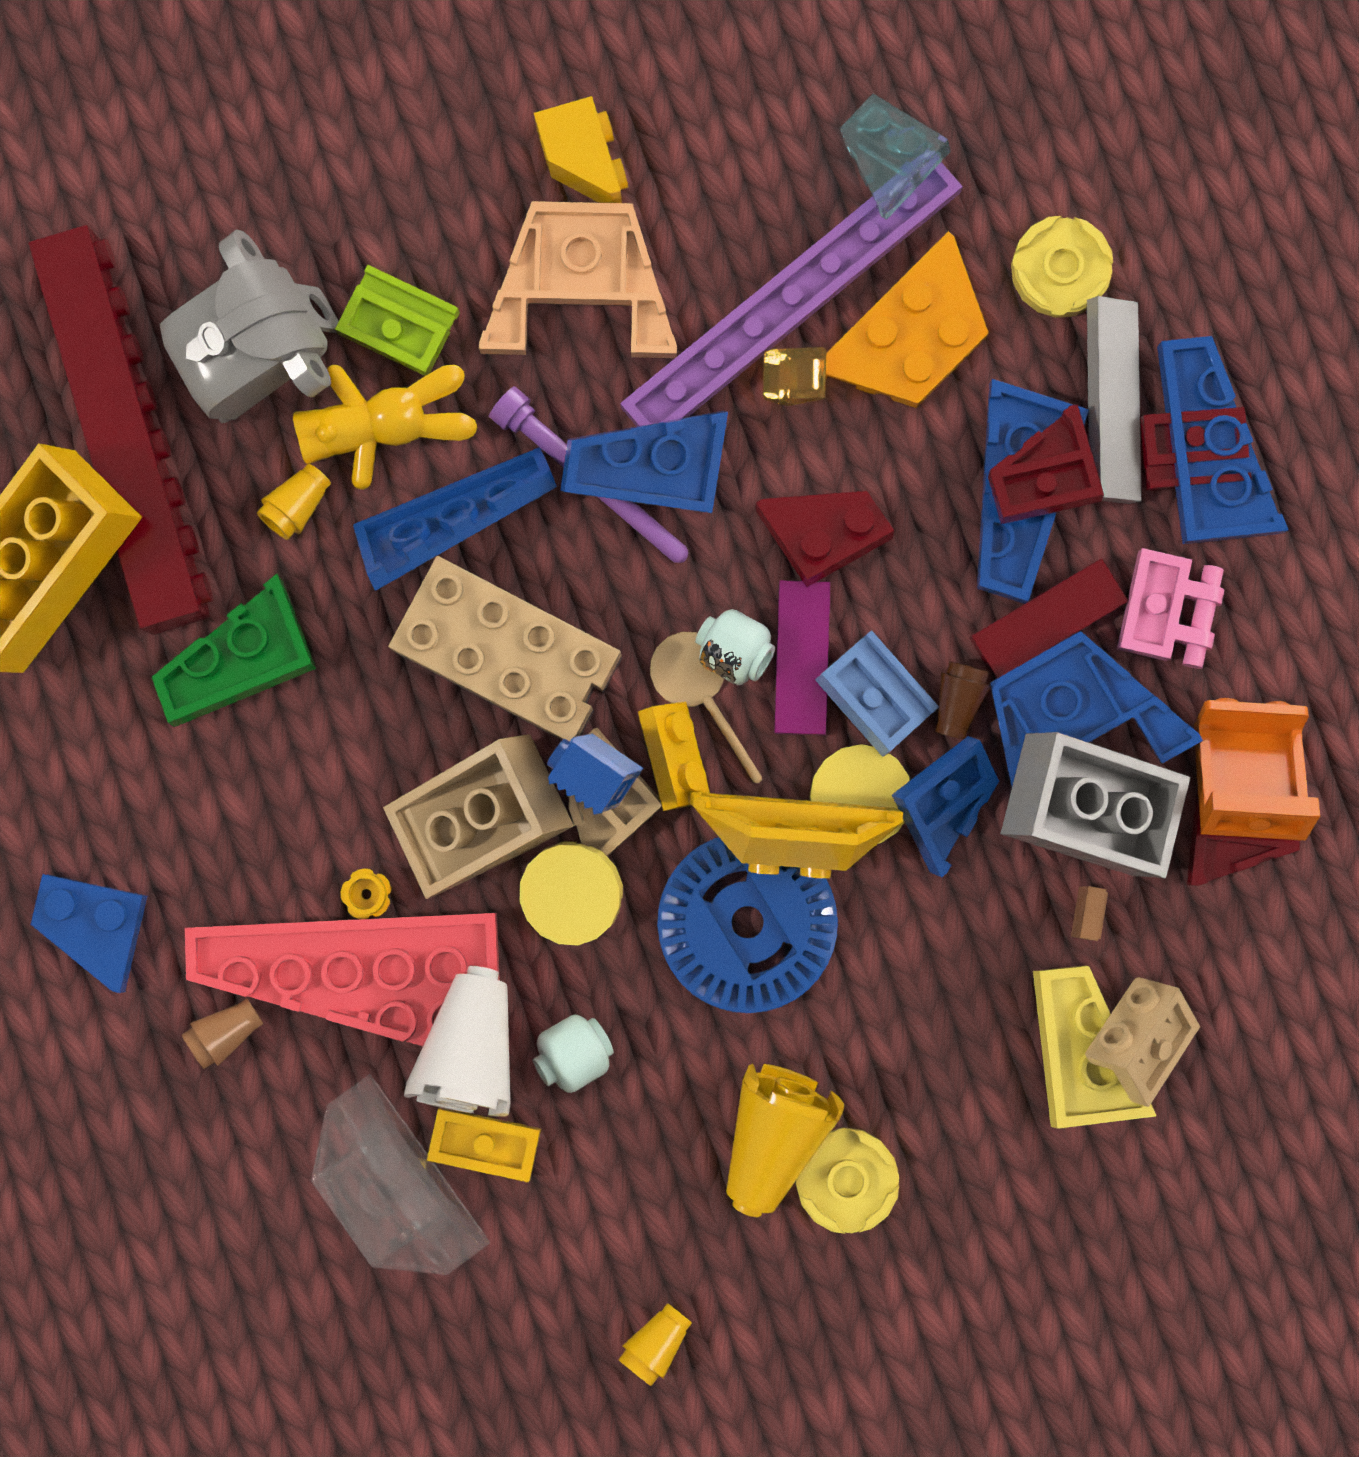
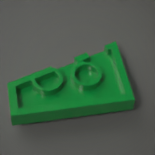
(241, 657)

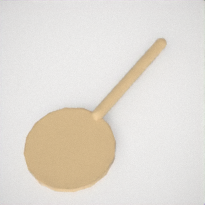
(682, 678)

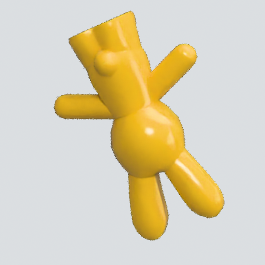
(387, 418)

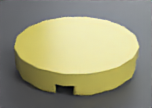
(1061, 266)
(859, 777)
(571, 893)
(849, 1182)

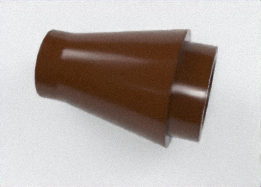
(960, 698)

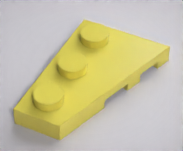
(1069, 1020)

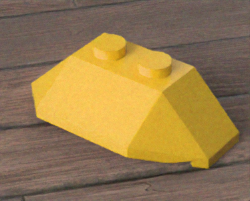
(795, 832)

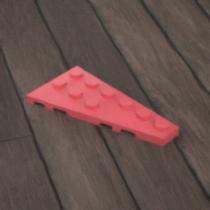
(356, 973)

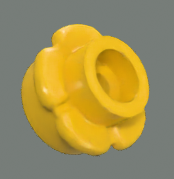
(352, 894)

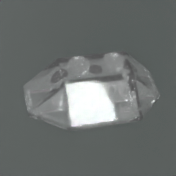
(387, 1190)

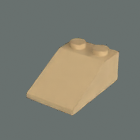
(478, 814)

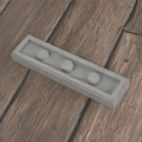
(1114, 396)

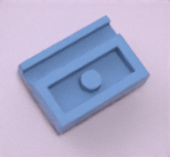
(877, 693)

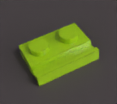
(397, 320)

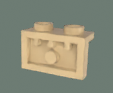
(1144, 1038)

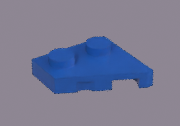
(946, 801)
(91, 925)

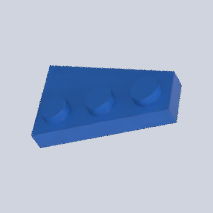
(651, 463)

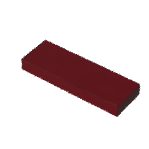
(1048, 619)

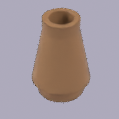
(221, 1033)

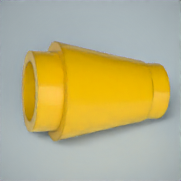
(294, 501)
(655, 1345)

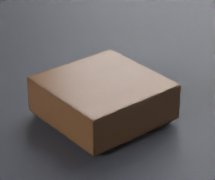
(1089, 913)

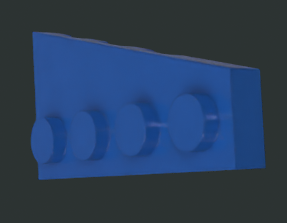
(1197, 381)
(441, 519)
(1013, 550)

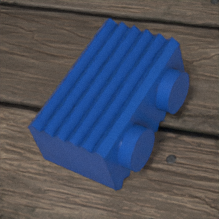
(592, 772)

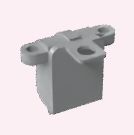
(249, 334)

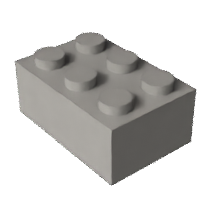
(1095, 804)

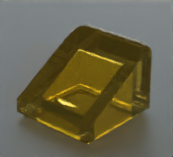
(794, 375)

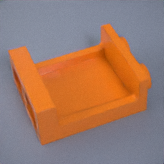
(1253, 770)

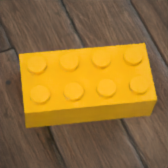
(54, 541)

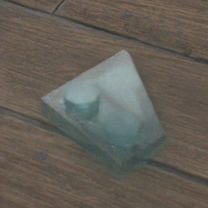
(891, 151)

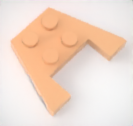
(580, 258)

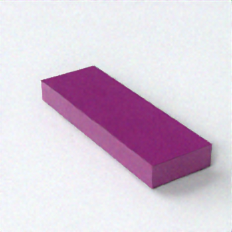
(801, 658)

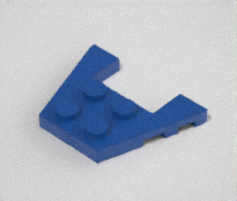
(1083, 696)

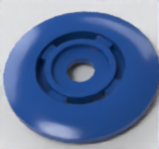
(715, 960)

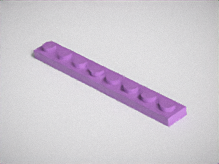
(785, 303)

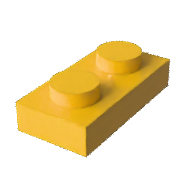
(673, 753)
(484, 1144)

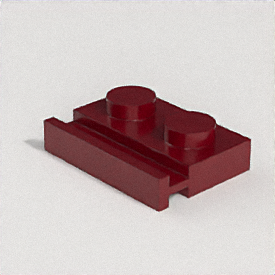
(1158, 454)

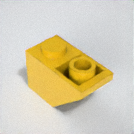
(577, 150)

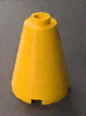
(776, 1135)

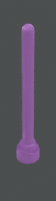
(515, 413)

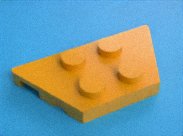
(913, 331)

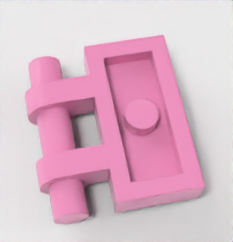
(1156, 605)

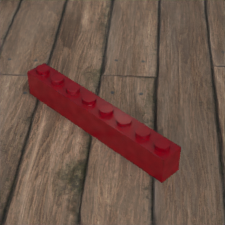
(120, 427)

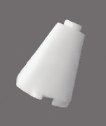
(467, 1048)

